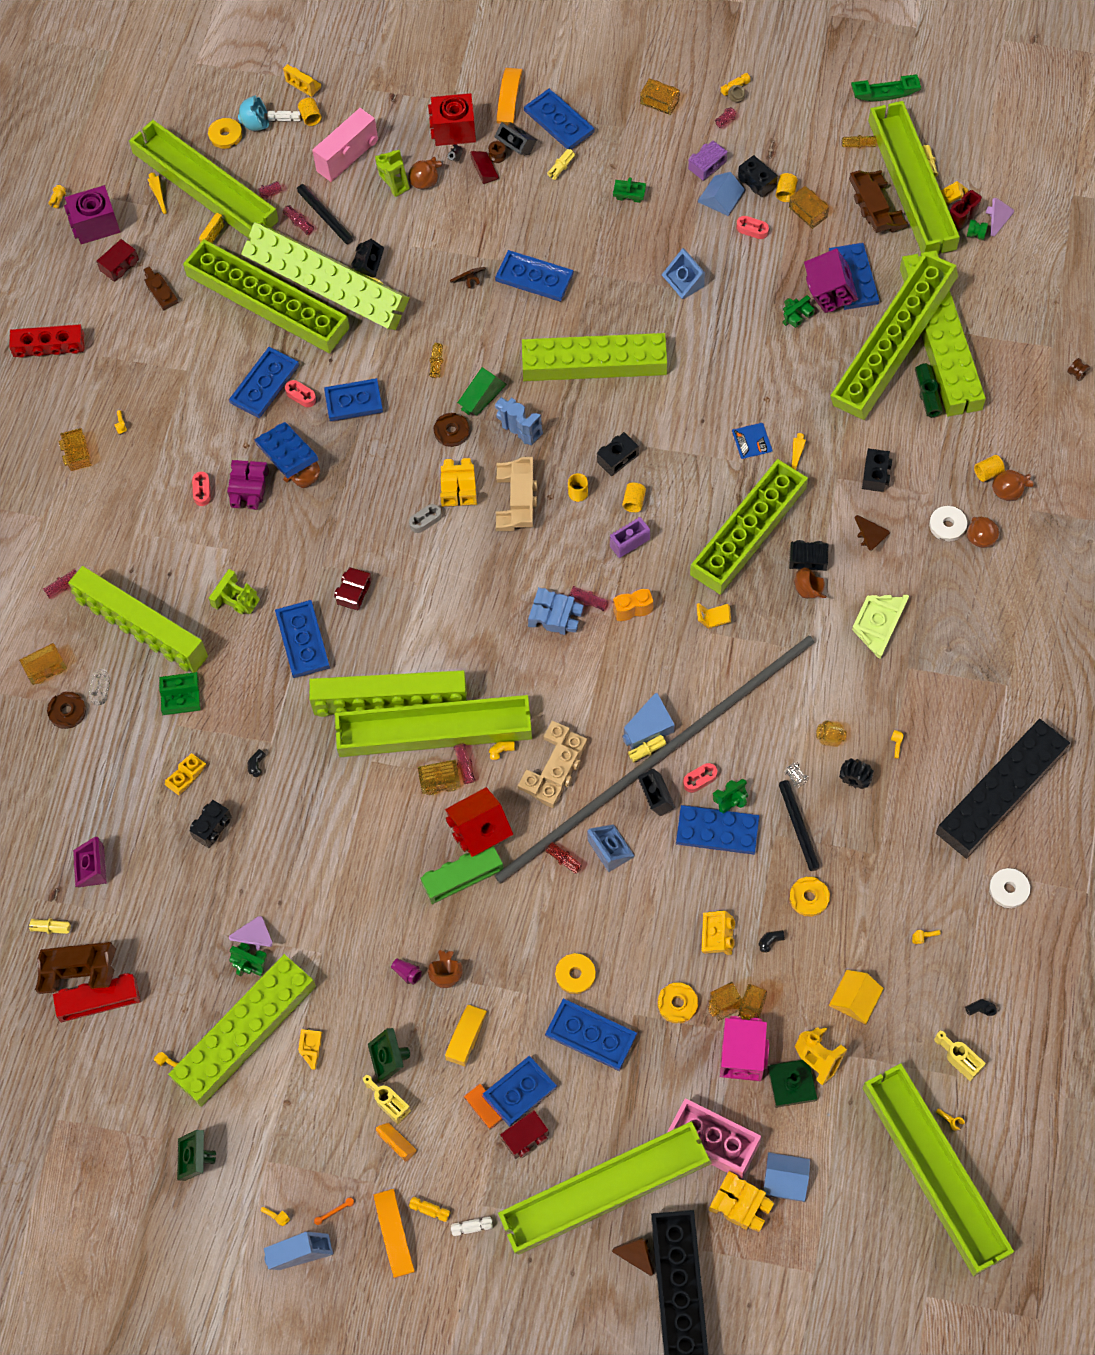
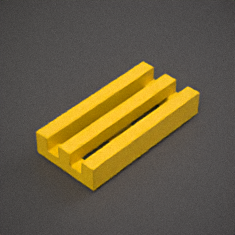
(212, 229)

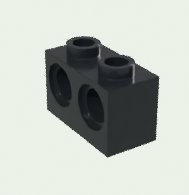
(877, 470)

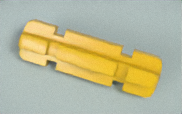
(745, 78)
(429, 1209)

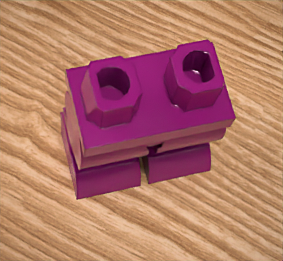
(247, 490)

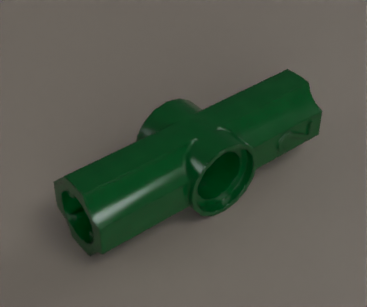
(930, 398)

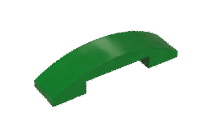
(886, 91)

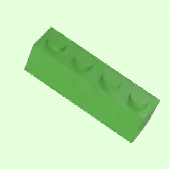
(460, 874)

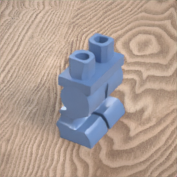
(514, 418)
(557, 614)

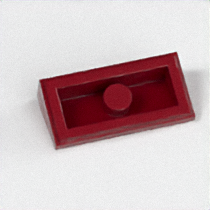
(484, 166)

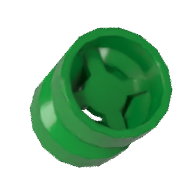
(977, 229)

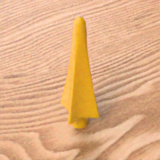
(155, 185)
(798, 447)

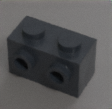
(757, 176)
(368, 258)
(210, 823)

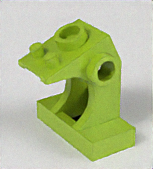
(388, 167)
(227, 590)

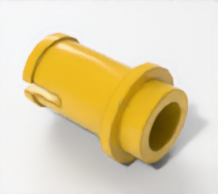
(58, 193)

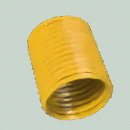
(309, 111)
(786, 187)
(989, 468)
(578, 480)
(634, 497)

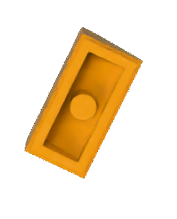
(396, 1141)

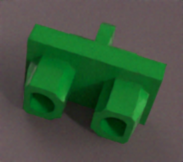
(629, 190)
(795, 308)
(733, 795)
(247, 962)

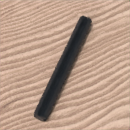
(325, 214)
(799, 825)

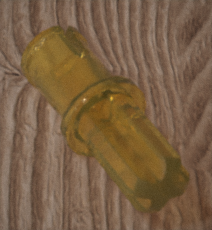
(859, 141)
(436, 360)

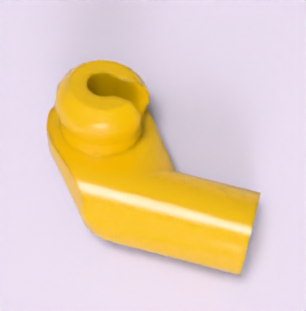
(496, 749)

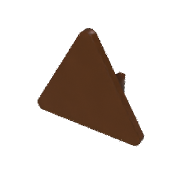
(469, 276)
(871, 532)
(637, 1254)

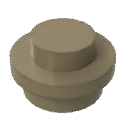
(736, 93)

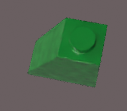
(480, 392)

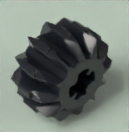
(856, 773)

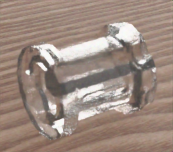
(796, 775)

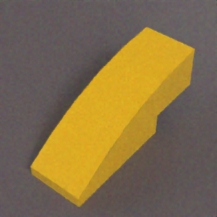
(465, 1035)

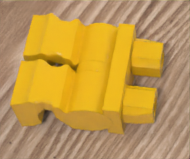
(458, 476)
(744, 1206)

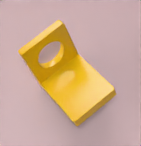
(953, 192)
(715, 616)

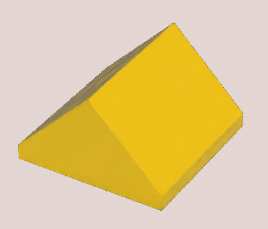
(856, 995)

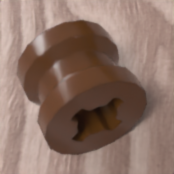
(497, 157)
(1078, 369)

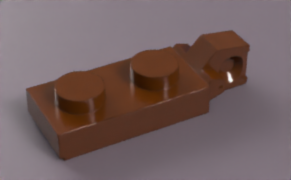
(159, 289)

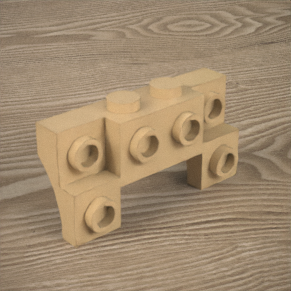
(521, 494)
(559, 767)

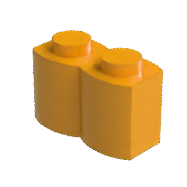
(635, 604)

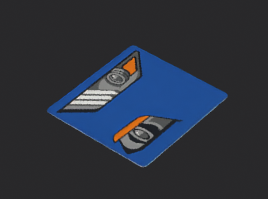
(752, 440)

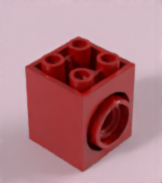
(452, 119)
(478, 822)

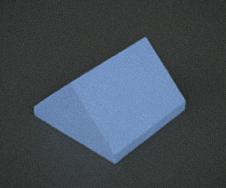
(722, 193)
(684, 275)
(609, 846)
(786, 1177)

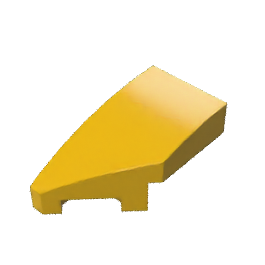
(310, 1046)

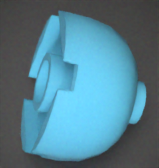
(252, 114)

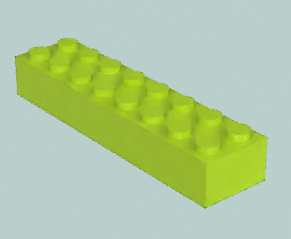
(594, 357)
(748, 526)
(138, 620)
(385, 691)
(242, 1030)

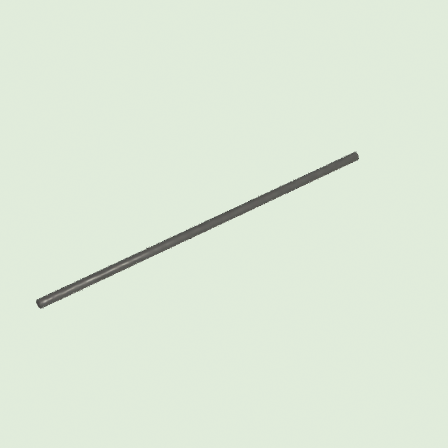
(653, 760)

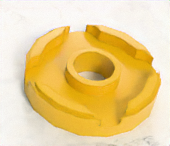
(225, 125)
(806, 907)
(572, 962)
(675, 1014)

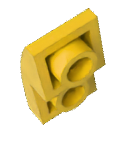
(187, 772)

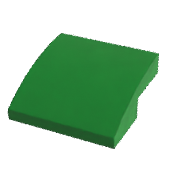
(179, 693)

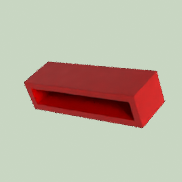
(87, 1001)

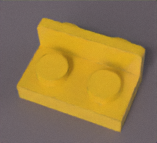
(300, 80)
(717, 932)

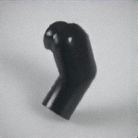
(455, 153)
(253, 763)
(768, 938)
(981, 1006)

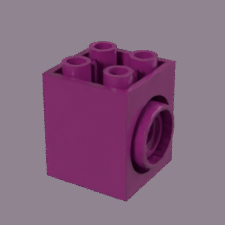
(91, 215)
(830, 281)

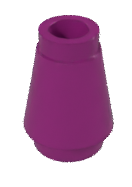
(407, 971)

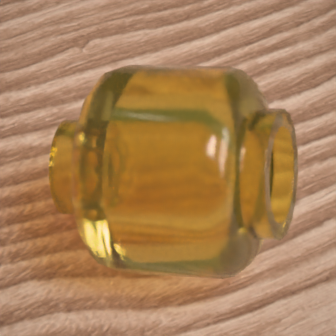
(831, 733)

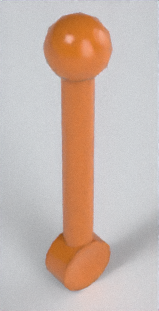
(349, 1202)

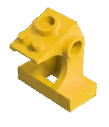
(819, 1058)

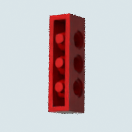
(54, 336)

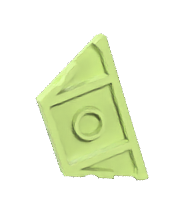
(878, 620)

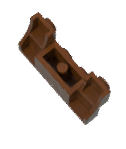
(873, 203)
(75, 962)

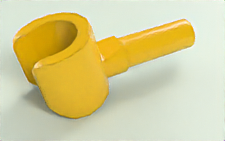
(120, 427)
(897, 737)
(919, 935)
(161, 1058)
(951, 1120)
(282, 1218)

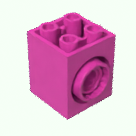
(744, 1049)

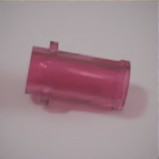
(723, 119)
(269, 189)

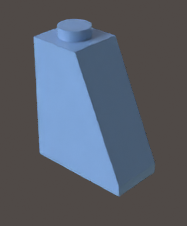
(648, 723)
(298, 1250)

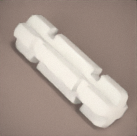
(284, 115)
(471, 1226)

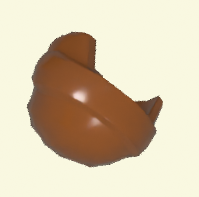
(424, 173)
(306, 476)
(1010, 484)
(982, 532)
(808, 584)
(446, 971)

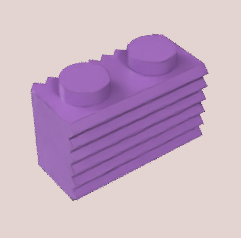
(707, 160)
(629, 537)

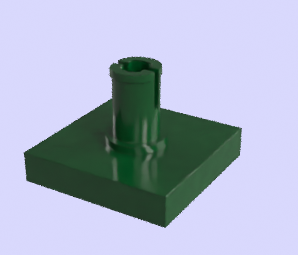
(387, 1055)
(792, 1083)
(192, 1155)

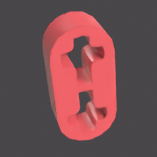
(752, 227)
(298, 395)
(197, 489)
(702, 781)

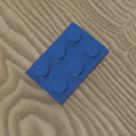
(353, 399)
(519, 1091)

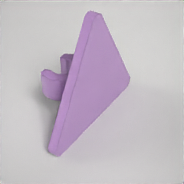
(1000, 214)
(253, 933)

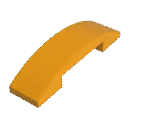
(508, 95)
(393, 1233)

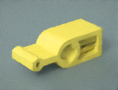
(968, 1064)
(391, 1104)

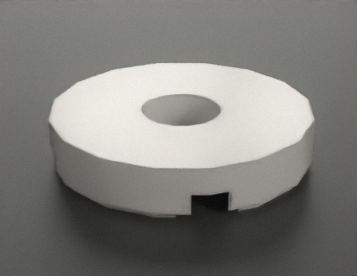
(951, 514)
(1017, 880)

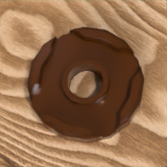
(451, 438)
(70, 719)

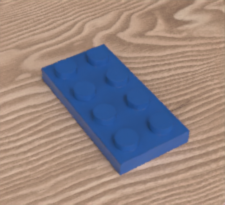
(559, 119)
(861, 274)
(534, 275)
(264, 382)
(286, 449)
(302, 639)
(717, 830)
(591, 1034)

